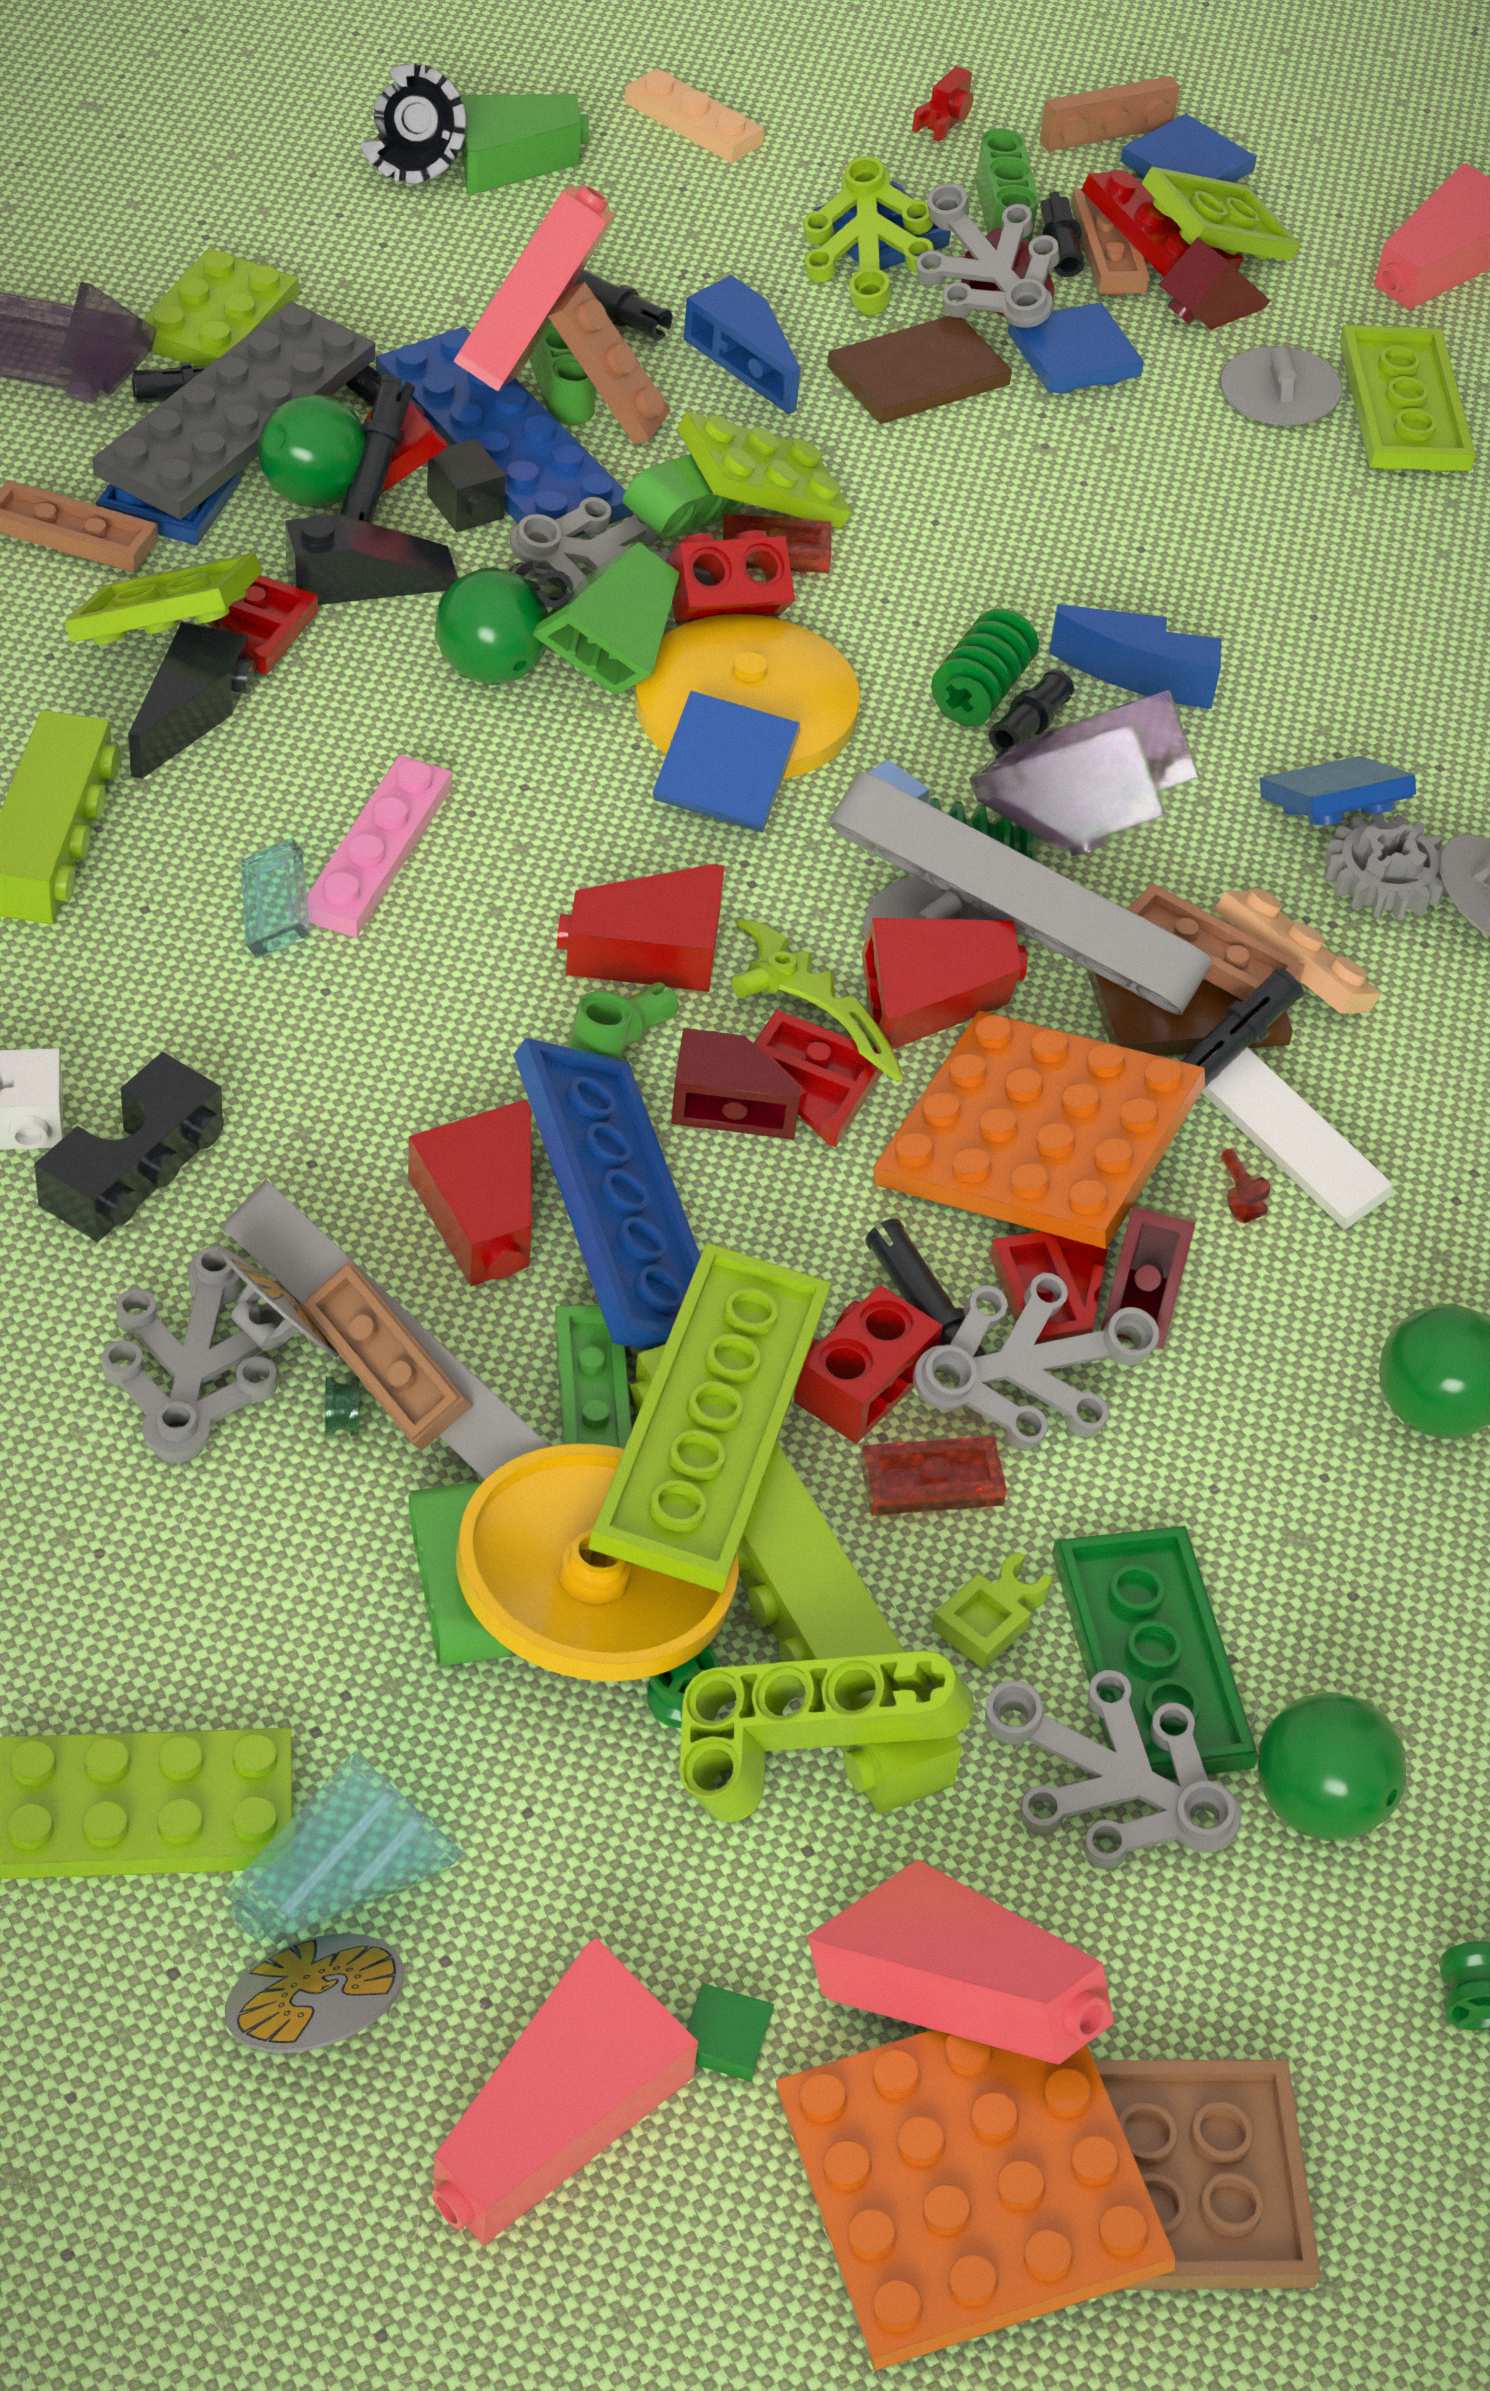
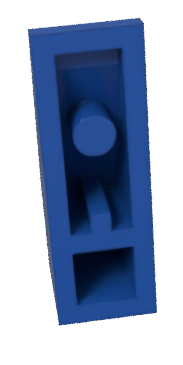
(744, 338)

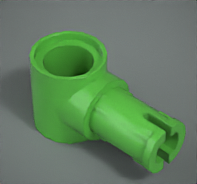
(611, 1022)

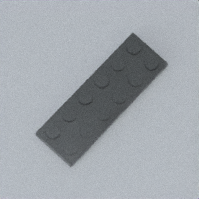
(216, 419)

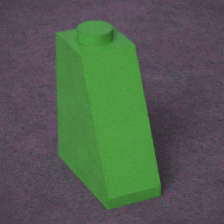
(520, 137)
(614, 619)

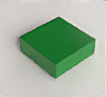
(729, 2030)

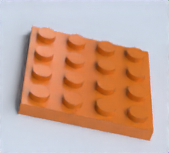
(1040, 1128)
(969, 2188)

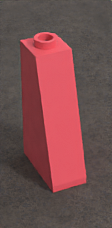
(1440, 242)
(535, 285)
(961, 1967)
(562, 2094)

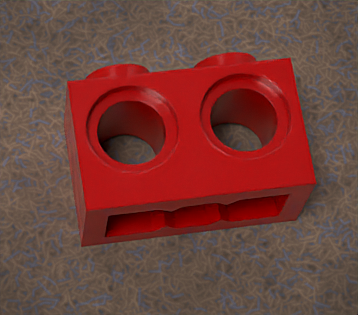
(732, 586)
(865, 1363)

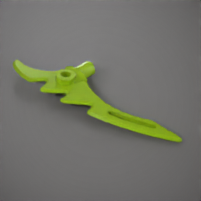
(790, 973)

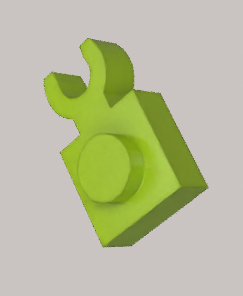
(989, 1616)

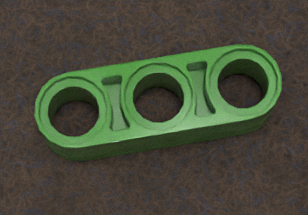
(1004, 177)
(562, 380)
(676, 498)
(435, 1532)

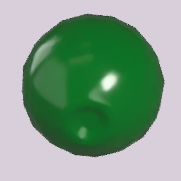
(311, 450)
(489, 626)
(1439, 1371)
(1332, 1766)

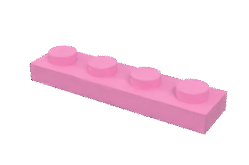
(377, 845)

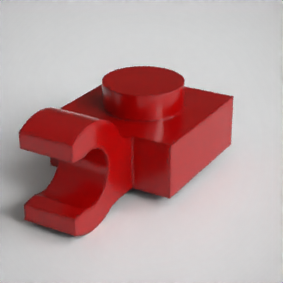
(948, 104)

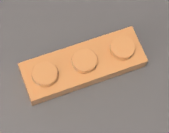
(694, 115)
(1329, 976)

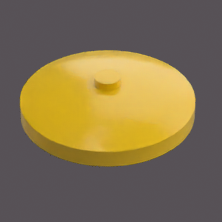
(758, 666)
(557, 1601)

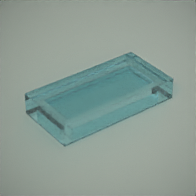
(274, 898)

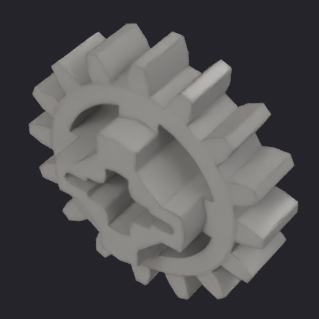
(1386, 866)

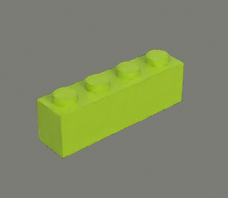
(51, 812)

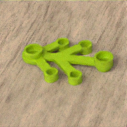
(866, 184)

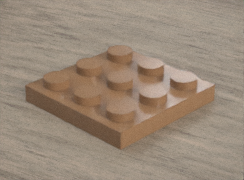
(1220, 2169)

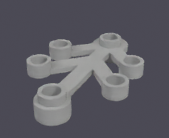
(1022, 301)
(552, 543)
(191, 1363)
(1027, 1363)
(1121, 1773)

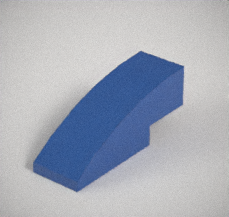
(1137, 653)

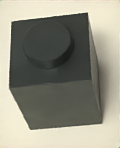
(466, 485)

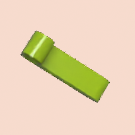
(930, 1706)

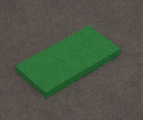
(1148, 1615)

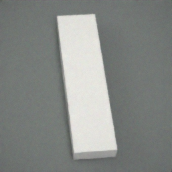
(1298, 1139)

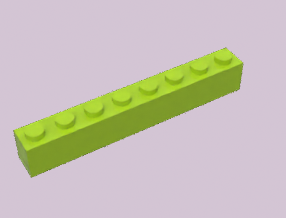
(822, 1610)

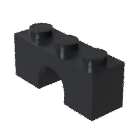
(103, 1181)

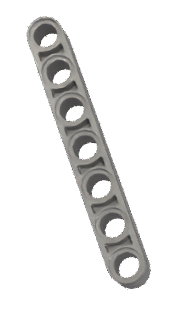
(1022, 890)
(306, 1258)

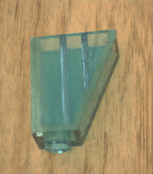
(338, 1855)

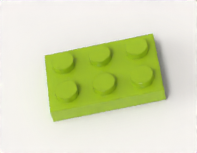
(1220, 214)
(217, 306)
(763, 469)
(163, 598)

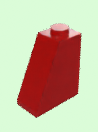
(646, 929)
(938, 973)
(479, 1189)

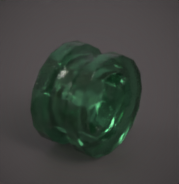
(342, 1406)

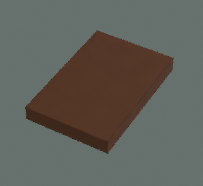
(919, 368)
(1152, 1030)

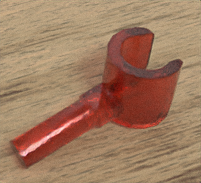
(1246, 1198)

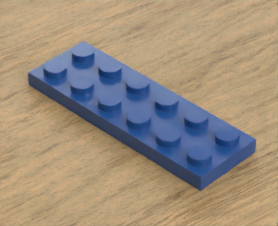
(541, 459)
(613, 1187)

